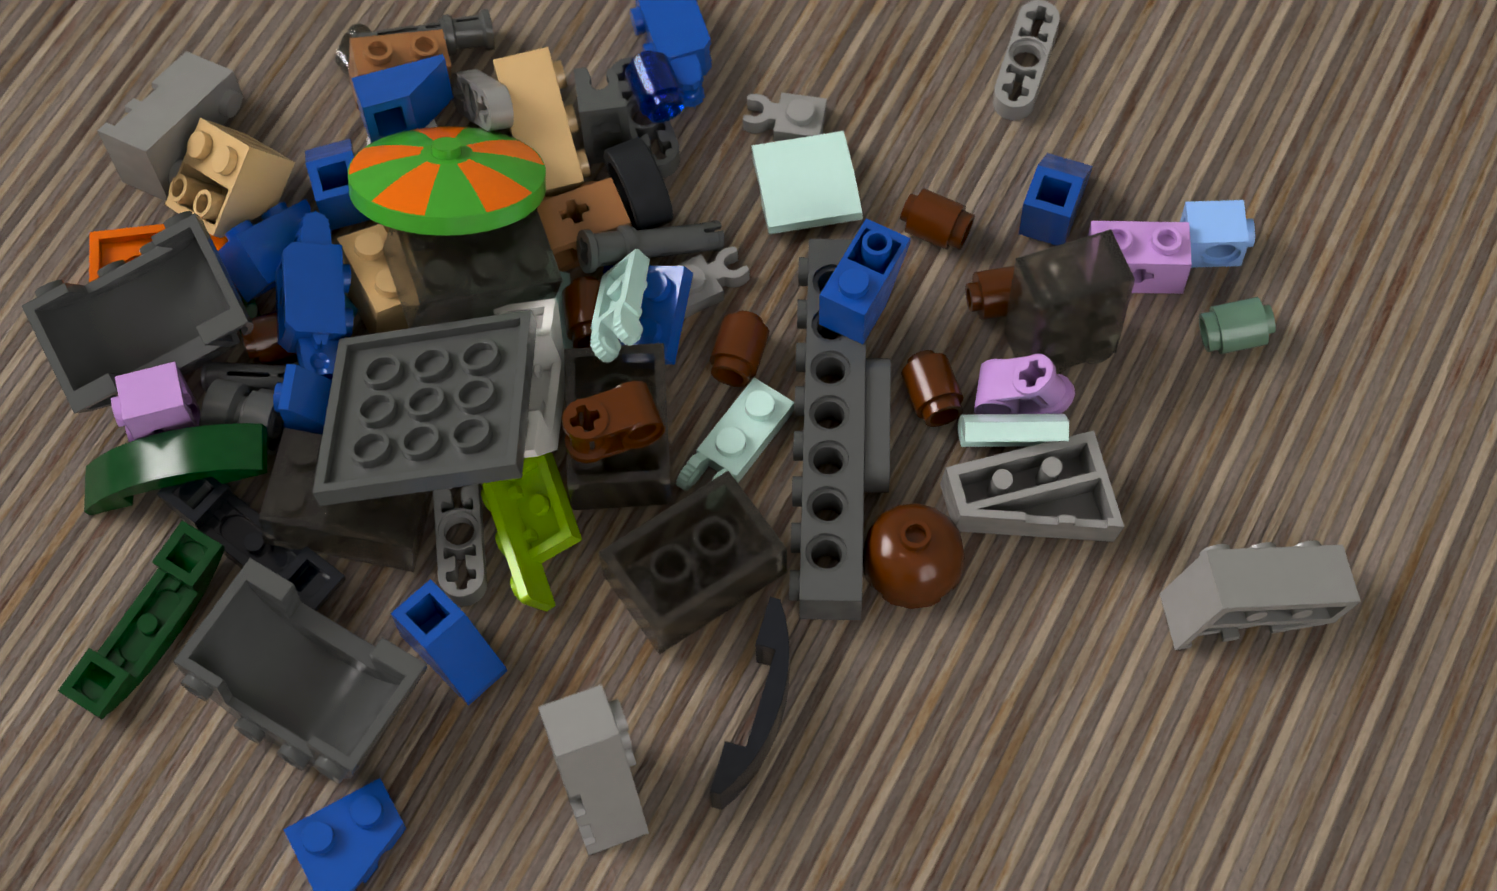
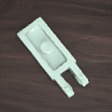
(619, 306)
(739, 434)

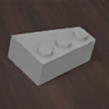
(155, 132)
(1258, 588)
(595, 764)

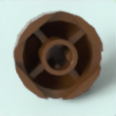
(913, 555)

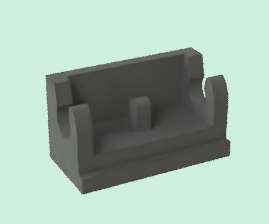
(601, 114)

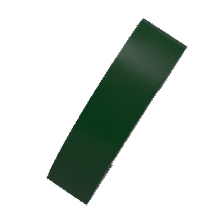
(174, 458)
(149, 625)

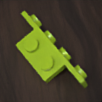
(532, 526)

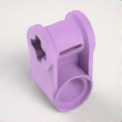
(1022, 387)

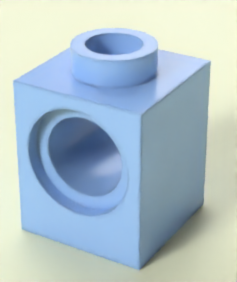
(1218, 232)

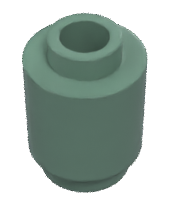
(1236, 325)

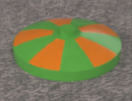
(446, 180)

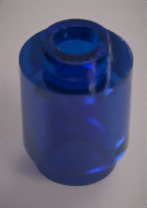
(655, 86)

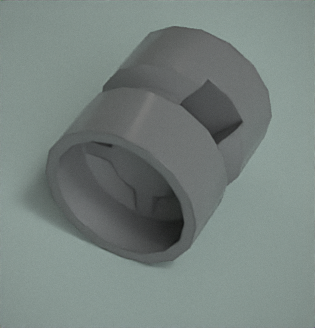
(235, 403)

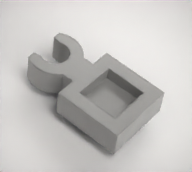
(790, 118)
(711, 277)

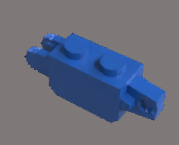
(681, 34)
(312, 296)

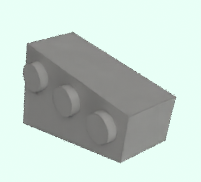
(1036, 492)

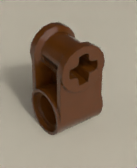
(614, 420)

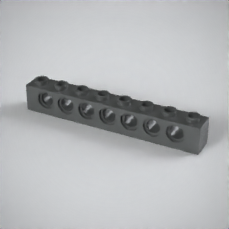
(837, 590)

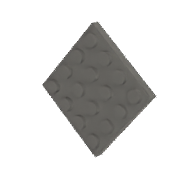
(427, 409)

